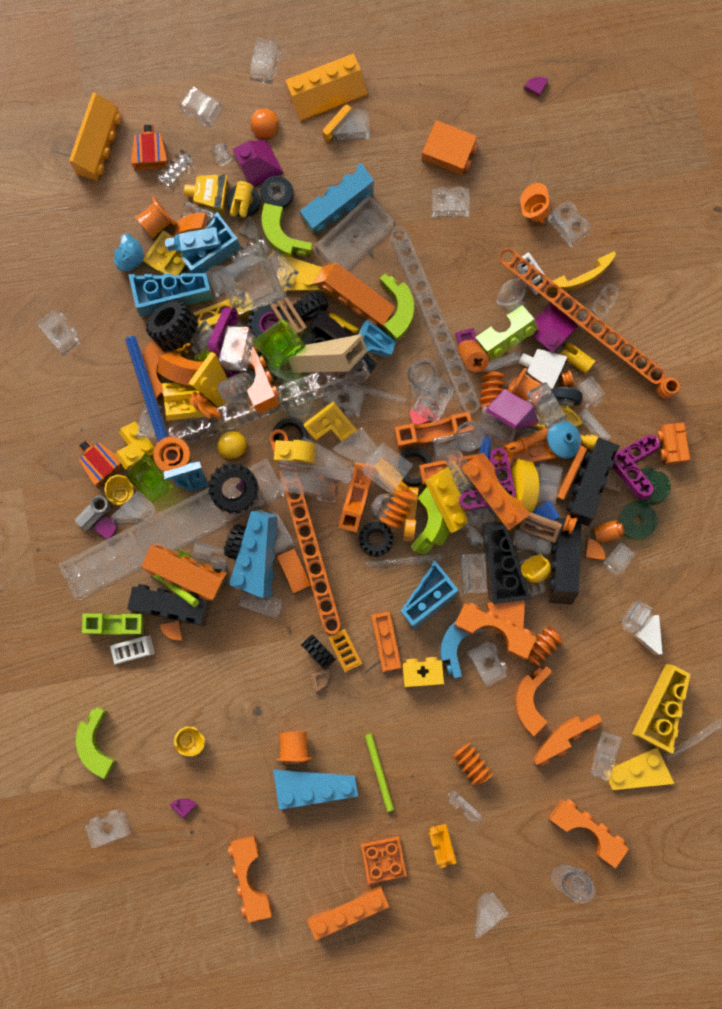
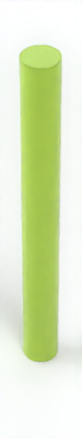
(176, 589)
(379, 772)

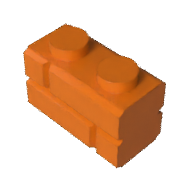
(674, 444)

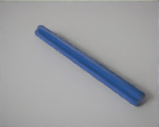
(146, 387)

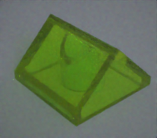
(279, 343)
(149, 479)

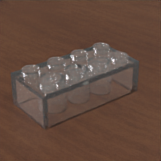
(365, 221)

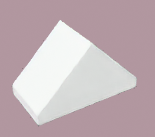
(651, 635)

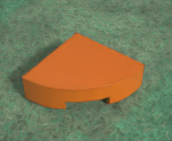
(594, 550)
(172, 630)

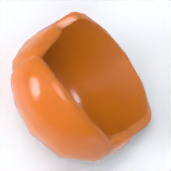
(264, 123)

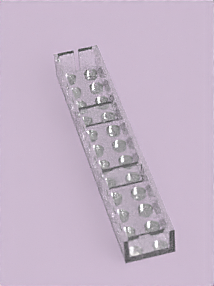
(171, 528)

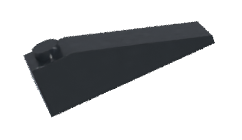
(326, 328)

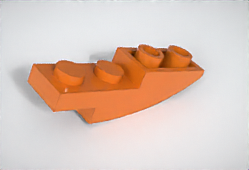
(557, 741)

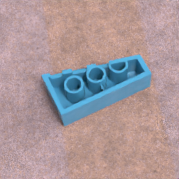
(338, 200)
(154, 291)
(254, 562)

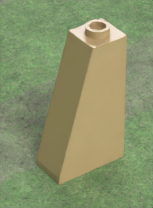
(329, 356)

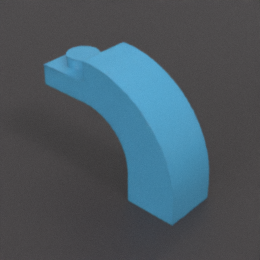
(449, 647)

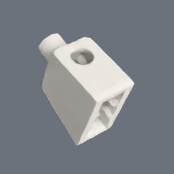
(543, 366)

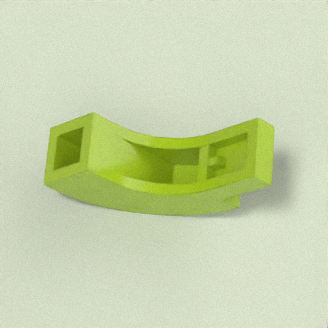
(271, 223)
(402, 320)
(436, 528)
(87, 748)

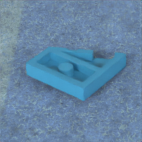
(376, 340)
(188, 476)

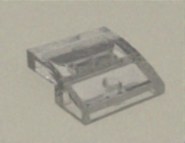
(386, 468)

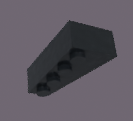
(592, 481)
(565, 566)
(503, 569)
(167, 605)

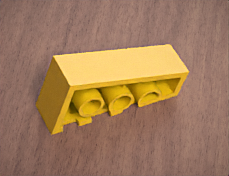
(663, 710)

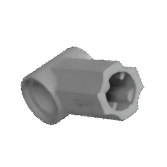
(91, 514)

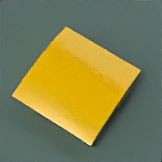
(162, 260)
(177, 401)

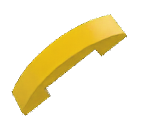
(576, 283)

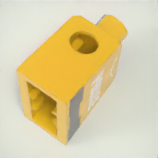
(209, 192)

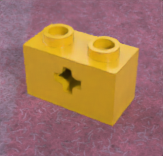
(433, 677)

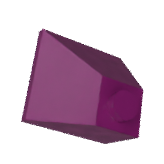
(256, 161)
(553, 328)

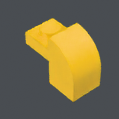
(295, 451)

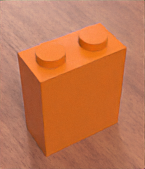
(449, 148)

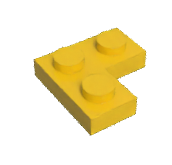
(330, 418)
(136, 446)

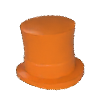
(154, 219)
(522, 384)
(171, 453)
(293, 748)

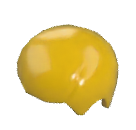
(231, 445)
(118, 490)
(536, 569)
(189, 741)

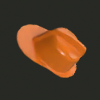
(535, 202)

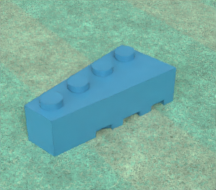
(307, 788)

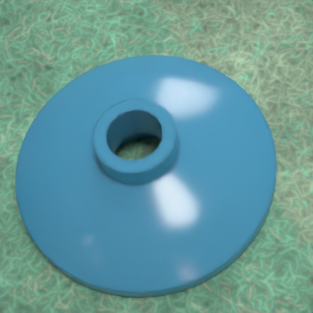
(558, 442)

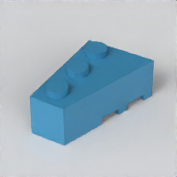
(202, 260)
(429, 597)

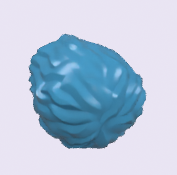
(129, 254)

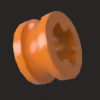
(566, 379)
(569, 524)

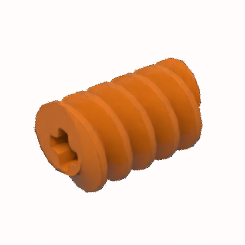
(473, 356)
(491, 388)
(399, 508)
(544, 645)
(472, 764)

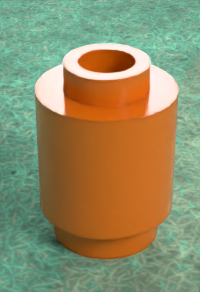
(668, 388)
(609, 531)

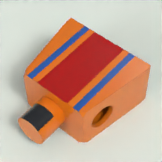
(148, 150)
(98, 462)

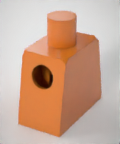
(509, 611)

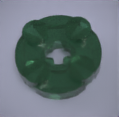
(661, 489)
(645, 513)

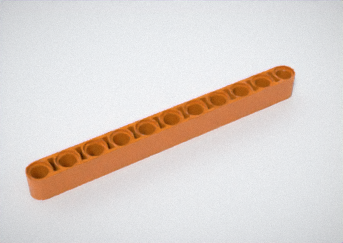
(588, 322)
(310, 560)

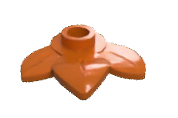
(201, 403)

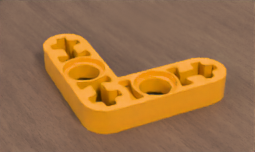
(410, 523)

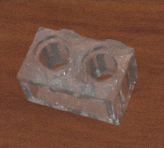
(565, 225)
(430, 396)

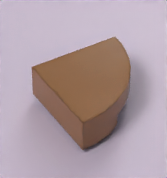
(320, 679)

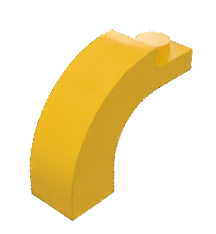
(525, 483)

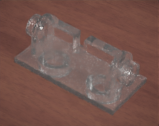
(145, 426)

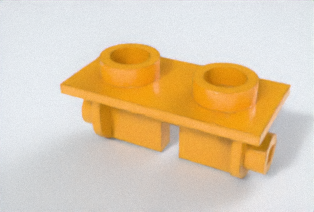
(441, 839)

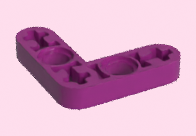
(229, 318)
(630, 465)
(507, 484)

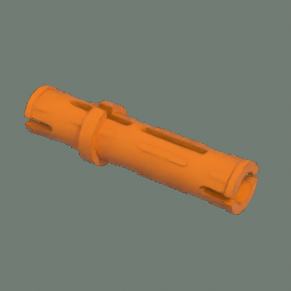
(522, 443)

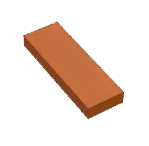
(571, 474)
(386, 641)

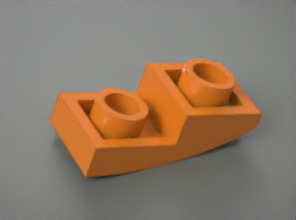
(191, 223)
(293, 570)

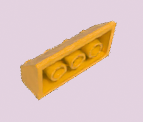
(326, 87)
(95, 137)

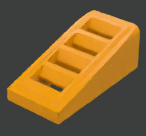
(332, 638)

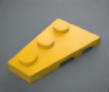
(305, 277)
(208, 378)
(447, 499)
(641, 771)

